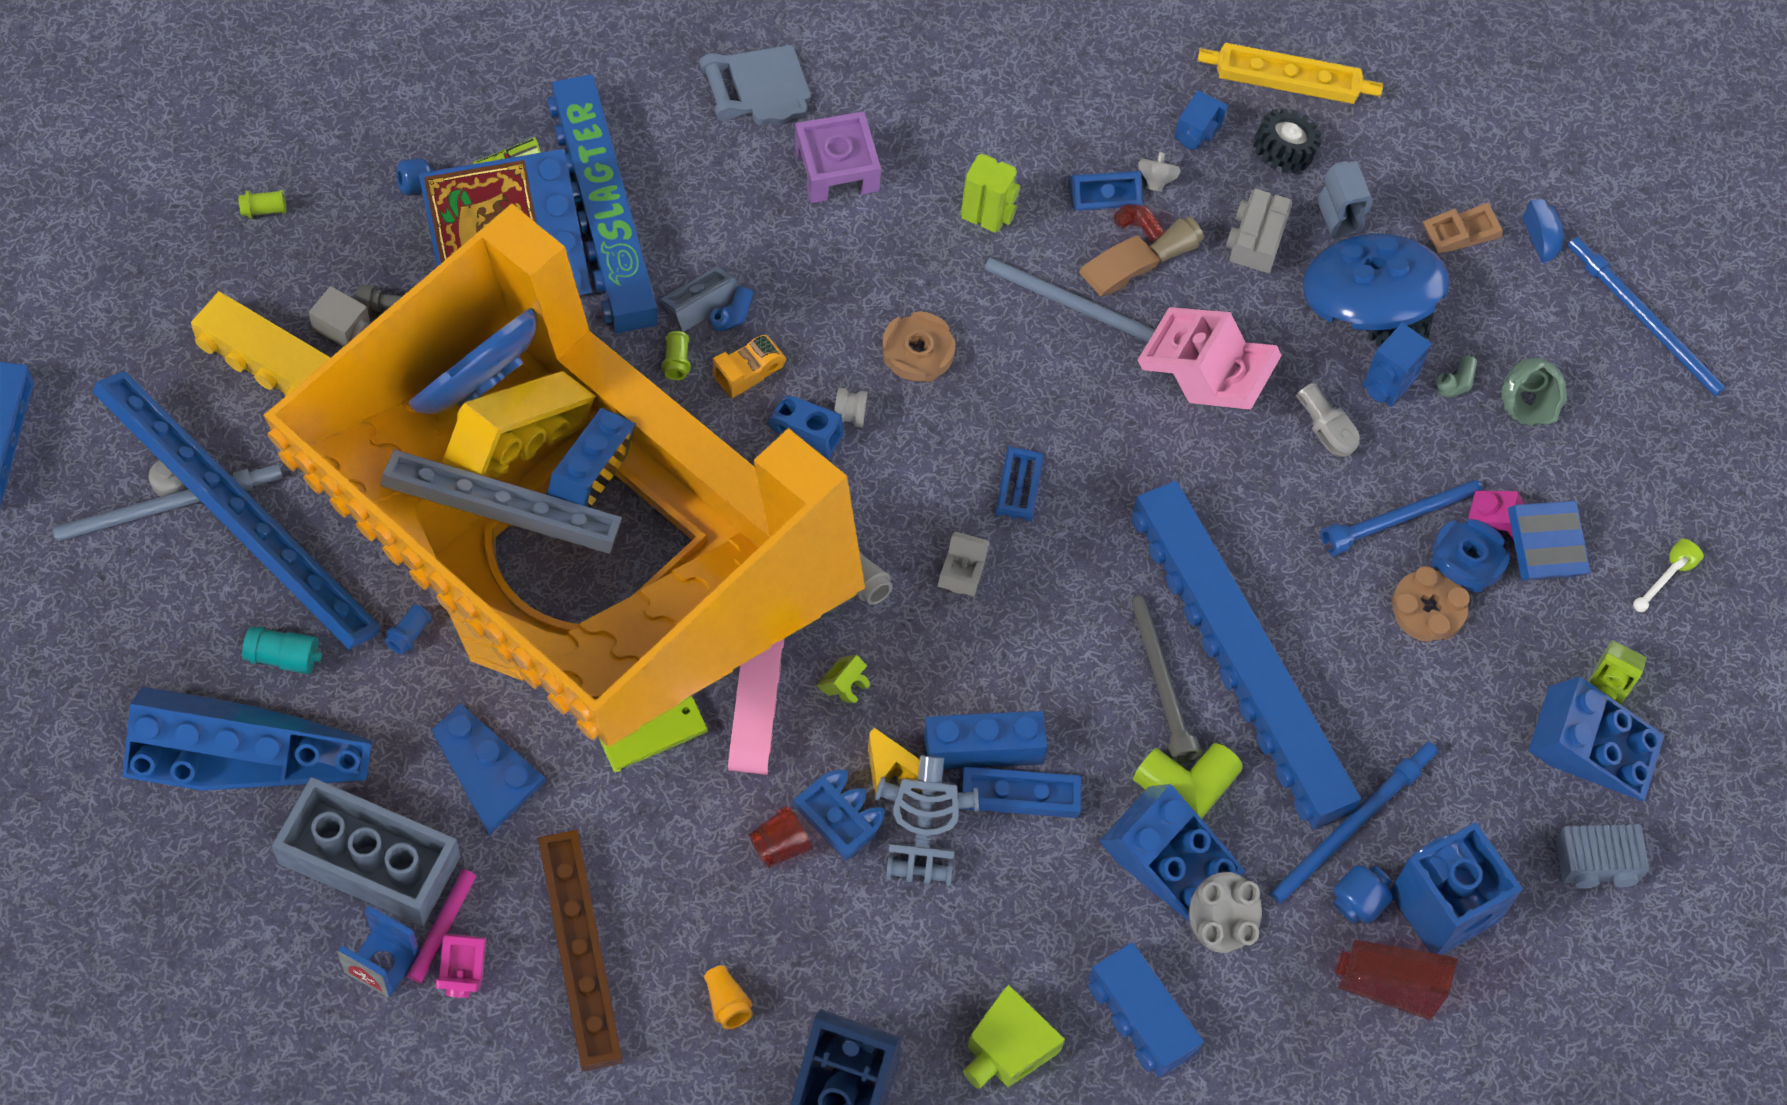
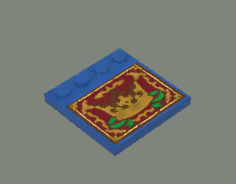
(470, 196)

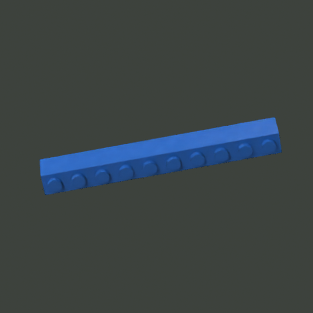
(1245, 656)

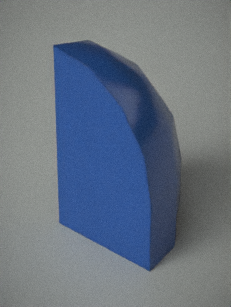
(1544, 229)

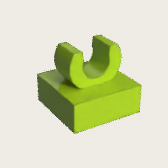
(842, 676)

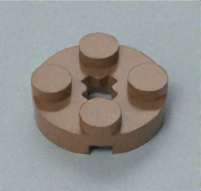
(915, 365)
(1428, 585)

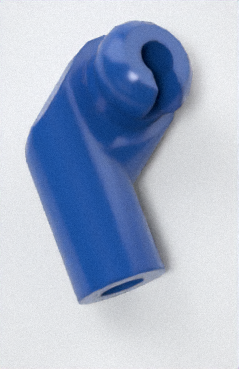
(733, 314)

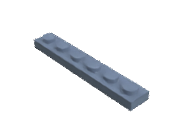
(501, 501)

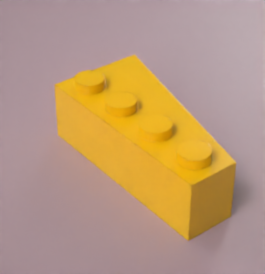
(516, 423)

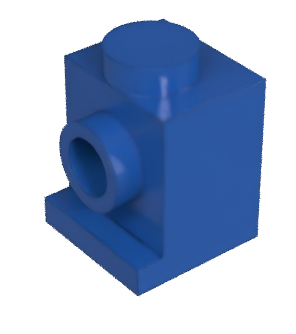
(1200, 120)

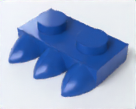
(838, 815)

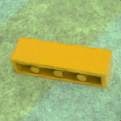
(255, 344)

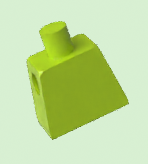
(1010, 1042)

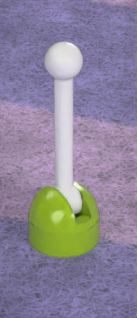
(1683, 557)

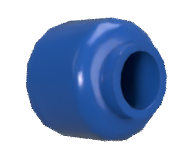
(1362, 894)

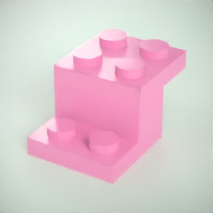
(1209, 358)

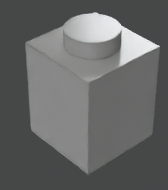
(338, 317)

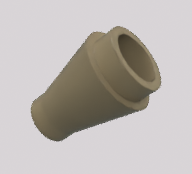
(1178, 239)

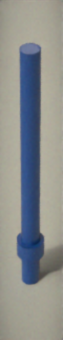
(1599, 267)
(1403, 774)

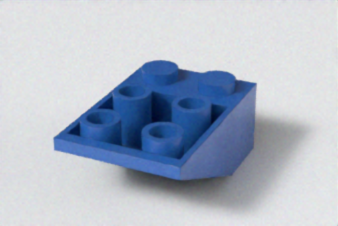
(1596, 738)
(1168, 847)

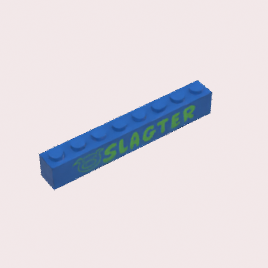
(603, 204)

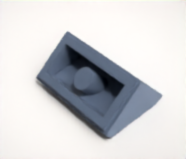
(699, 297)

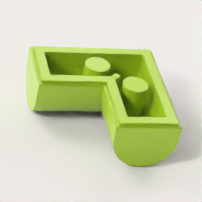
(1200, 785)

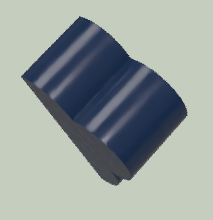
(847, 1063)

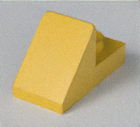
(890, 759)

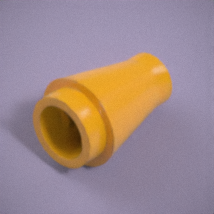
(728, 1000)

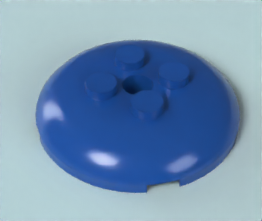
(1375, 281)
(479, 369)

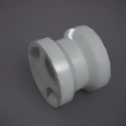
(851, 406)

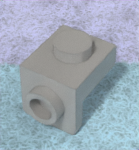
(964, 564)

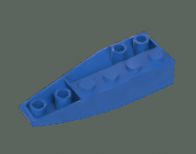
(233, 745)

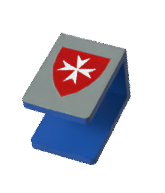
(385, 936)

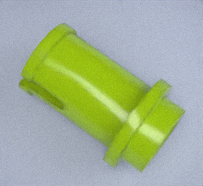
(262, 203)
(675, 363)

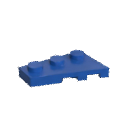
(486, 767)

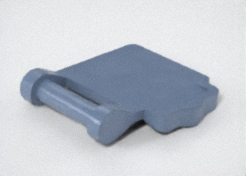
(766, 82)

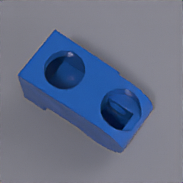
(812, 423)

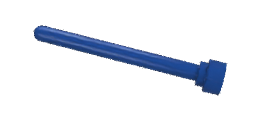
(1343, 536)

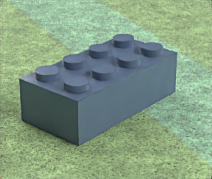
(366, 851)

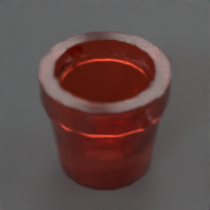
(780, 838)

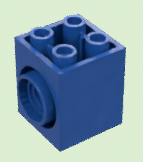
(1455, 889)

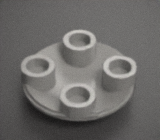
(1226, 912)

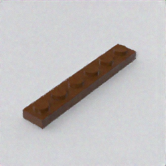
(580, 951)

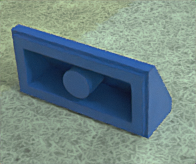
(1106, 190)

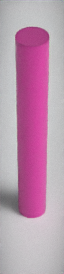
(441, 926)

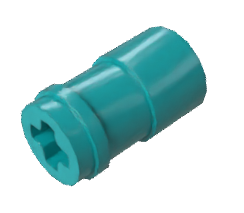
(284, 650)

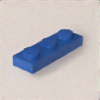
(1024, 791)

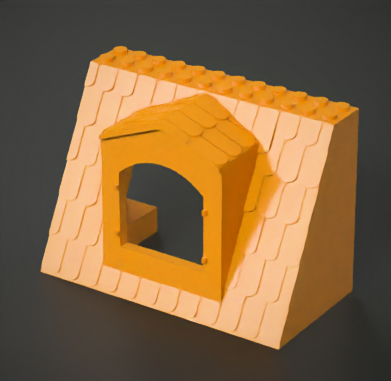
(766, 539)

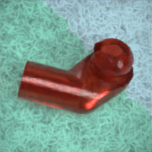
(1139, 216)

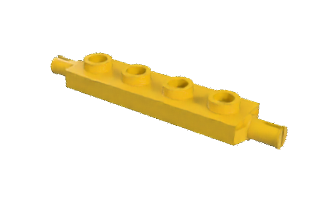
(1290, 73)

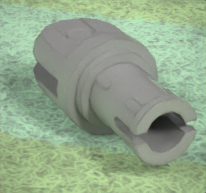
(1330, 423)

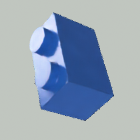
(1396, 365)

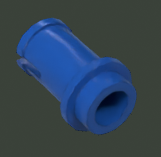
(408, 629)

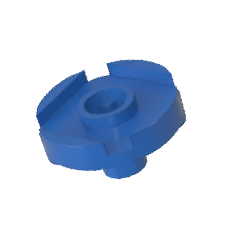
(1466, 571)

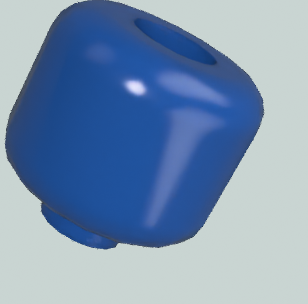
(408, 175)

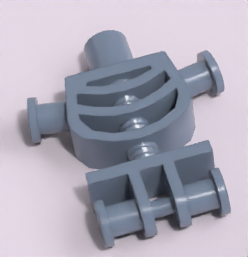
(929, 782)

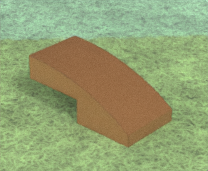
(1455, 231)
(1118, 265)

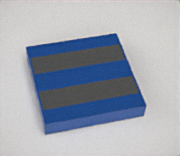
(1549, 540)

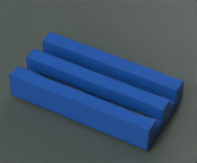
(1015, 511)

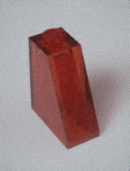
(1397, 976)

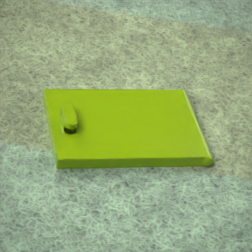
(657, 735)

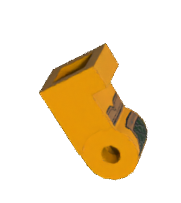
(747, 365)

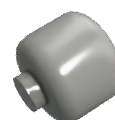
(163, 480)

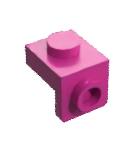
(1492, 508)
(461, 965)

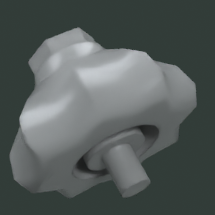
(1157, 172)

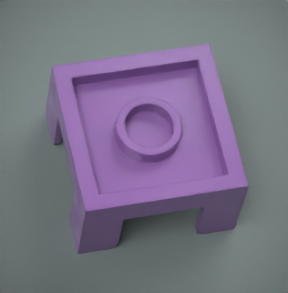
(837, 153)

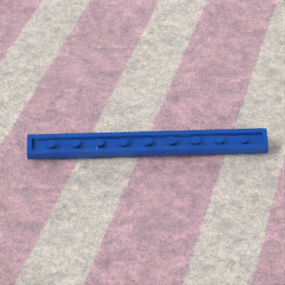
(236, 509)

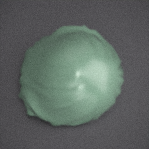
(1540, 378)

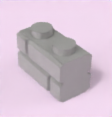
(1260, 230)

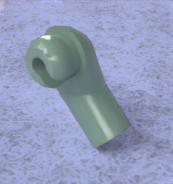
(1460, 382)

